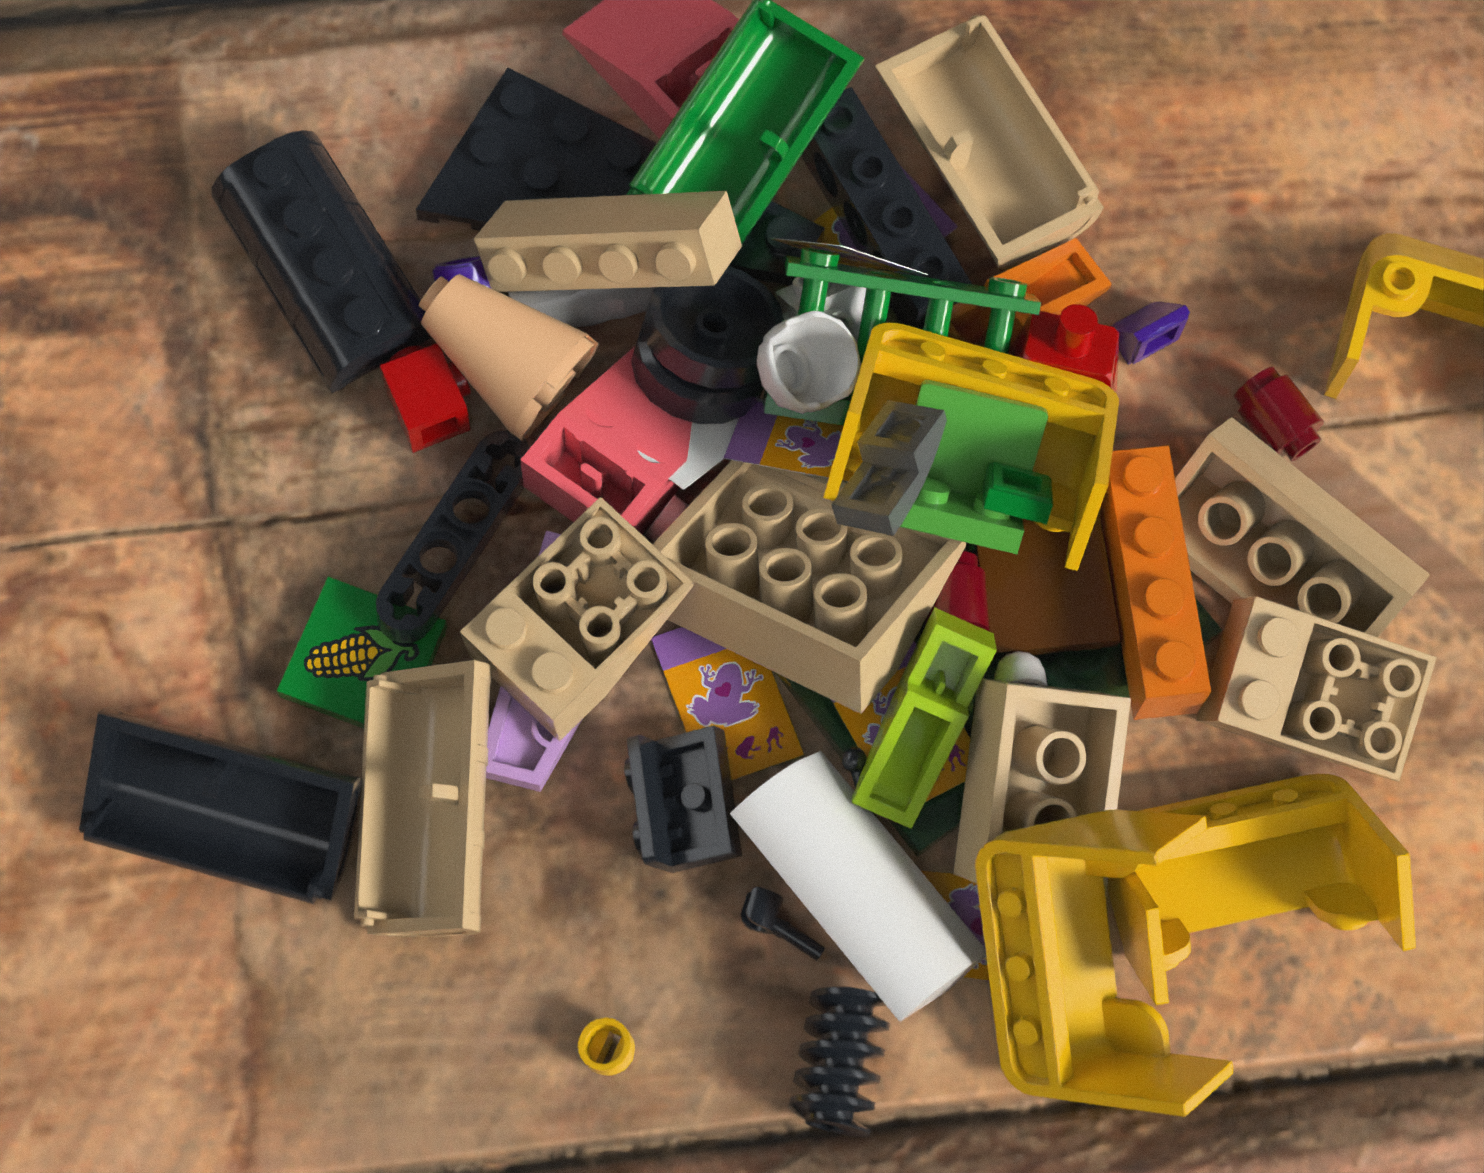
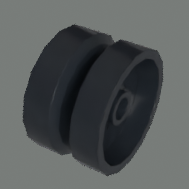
(703, 347)

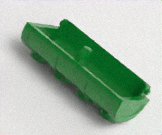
(751, 113)

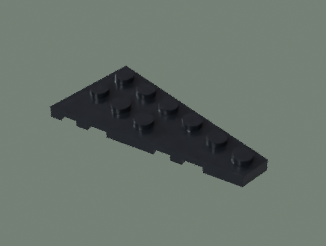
(551, 147)

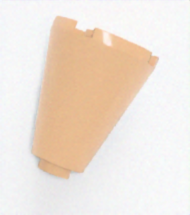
(506, 349)

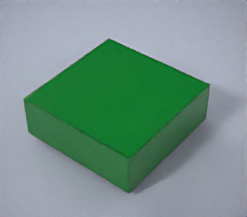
(1017, 492)

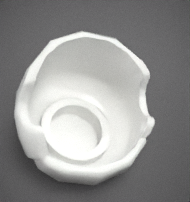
(808, 362)

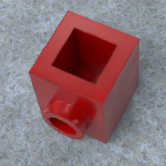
(426, 395)

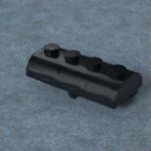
(320, 257)
(218, 807)

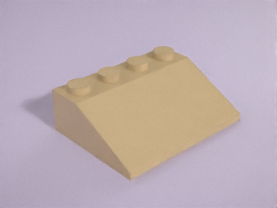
(798, 588)

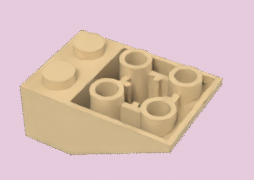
(576, 618)
(1316, 687)

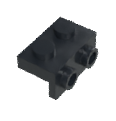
(682, 800)

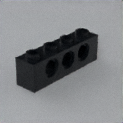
(878, 202)

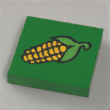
(346, 649)

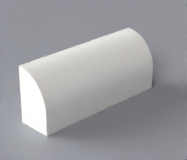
(859, 885)

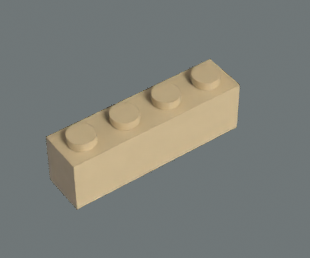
(609, 242)

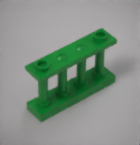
(821, 267)

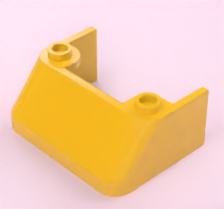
(1397, 280)
(1075, 440)
(1263, 856)
(1054, 965)

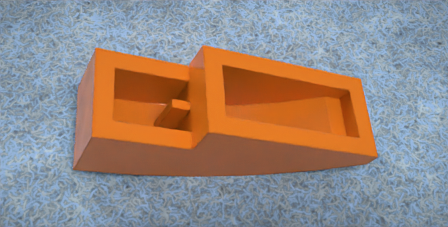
(1056, 278)

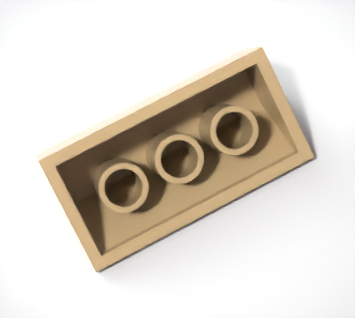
(1279, 536)

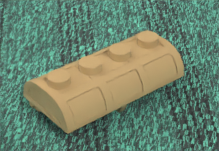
(992, 141)
(423, 801)

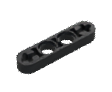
(447, 531)

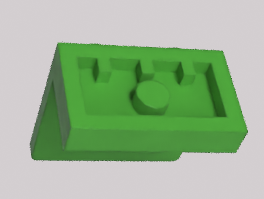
(976, 432)

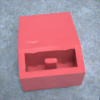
(652, 50)
(595, 453)

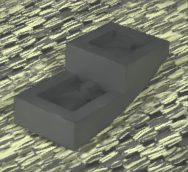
(895, 464)

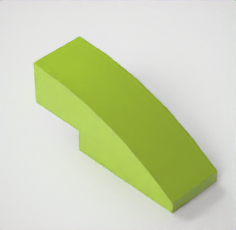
(924, 717)

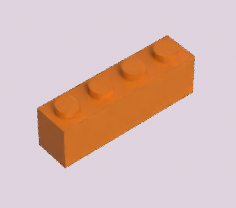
(1153, 586)

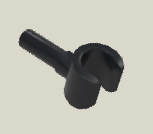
(761, 915)

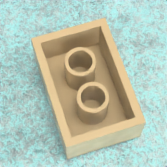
(1037, 761)

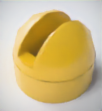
(596, 1041)

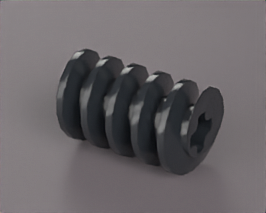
(838, 1059)

